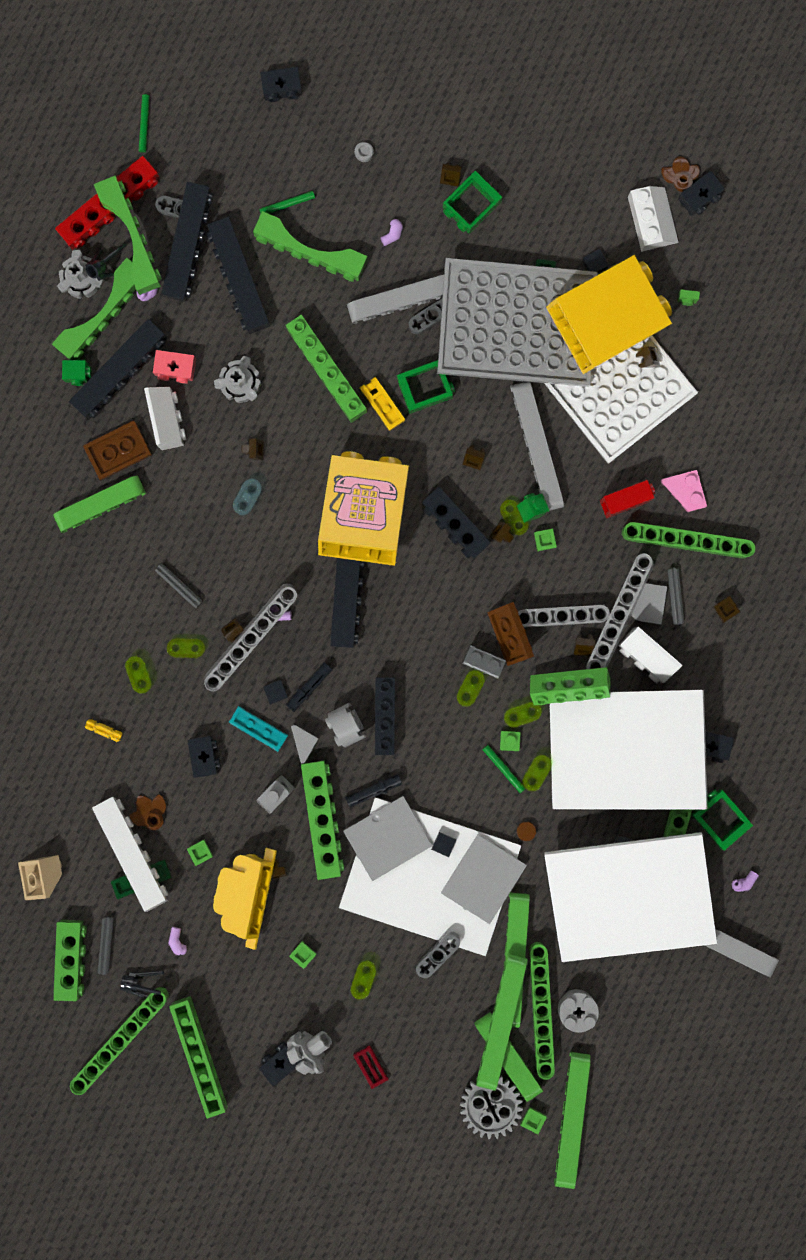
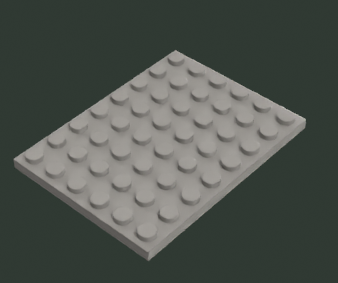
(500, 322)

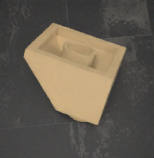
(40, 876)

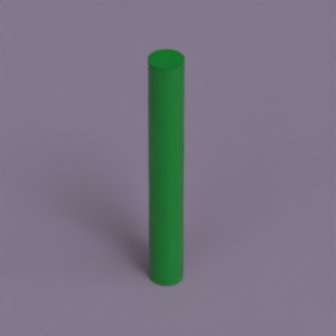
(144, 123)
(287, 203)
(504, 769)

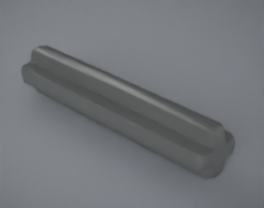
(178, 585)
(675, 595)
(105, 945)

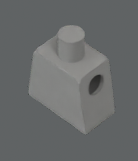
(275, 794)

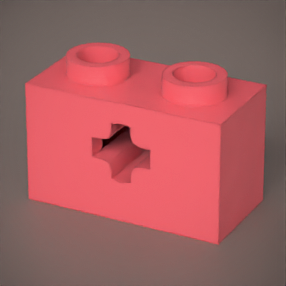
(165, 360)

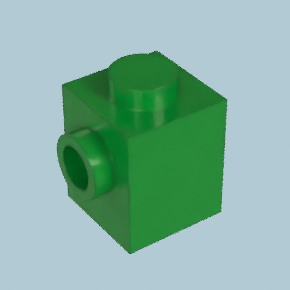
(76, 372)
(533, 507)

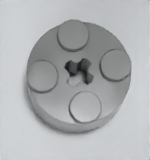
(345, 725)
(586, 1018)

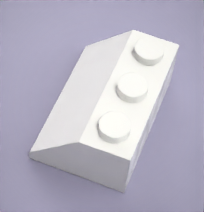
(652, 217)
(165, 417)
(649, 655)

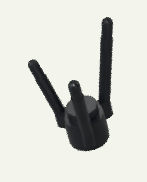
(96, 268)
(131, 984)

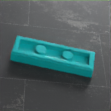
(258, 728)

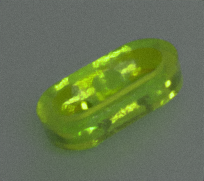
(513, 517)
(185, 648)
(136, 676)
(470, 688)
(522, 714)
(537, 773)
(363, 979)

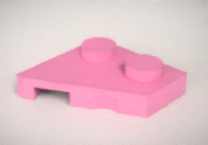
(687, 490)

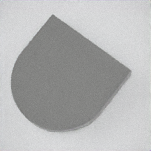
(650, 604)

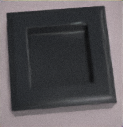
(595, 261)
(275, 692)
(443, 844)

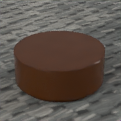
(526, 831)

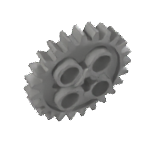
(475, 1113)

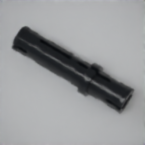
(313, 682)
(374, 790)

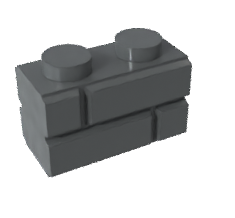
(484, 662)

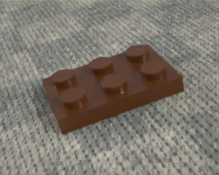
(117, 450)
(510, 634)

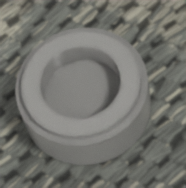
(364, 152)

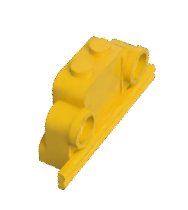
(243, 895)

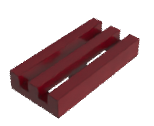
(363, 1052)

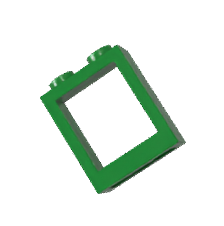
(484, 188)
(412, 407)
(732, 835)

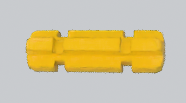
(103, 730)

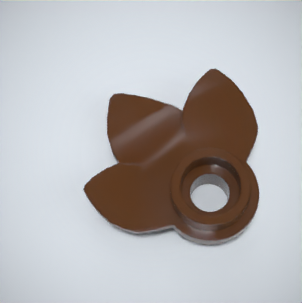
(680, 171)
(147, 809)

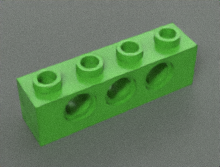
(570, 686)
(62, 990)

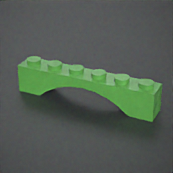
(113, 199)
(345, 262)
(74, 340)

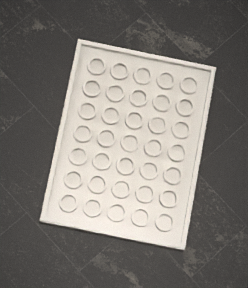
(625, 399)
(630, 751)
(412, 891)
(631, 897)

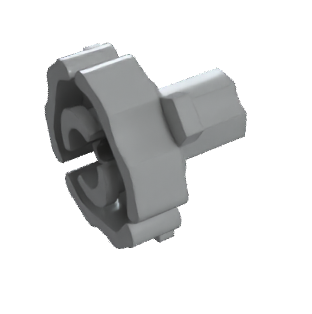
(77, 277)
(239, 369)
(309, 1050)

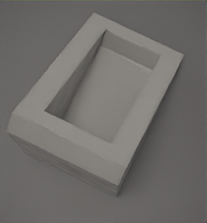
(304, 742)

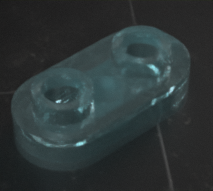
(247, 497)

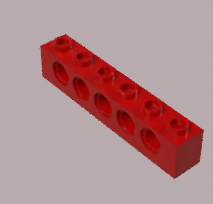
(81, 217)

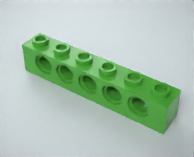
(326, 368)
(323, 869)
(198, 1057)

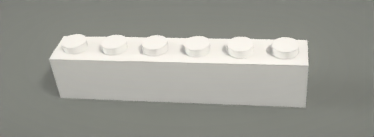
(129, 853)

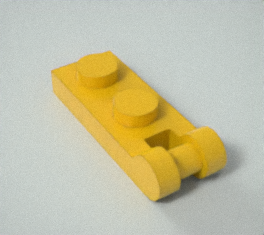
(382, 404)

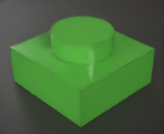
(688, 297)
(545, 540)
(510, 741)
(200, 852)
(302, 954)
(533, 1120)

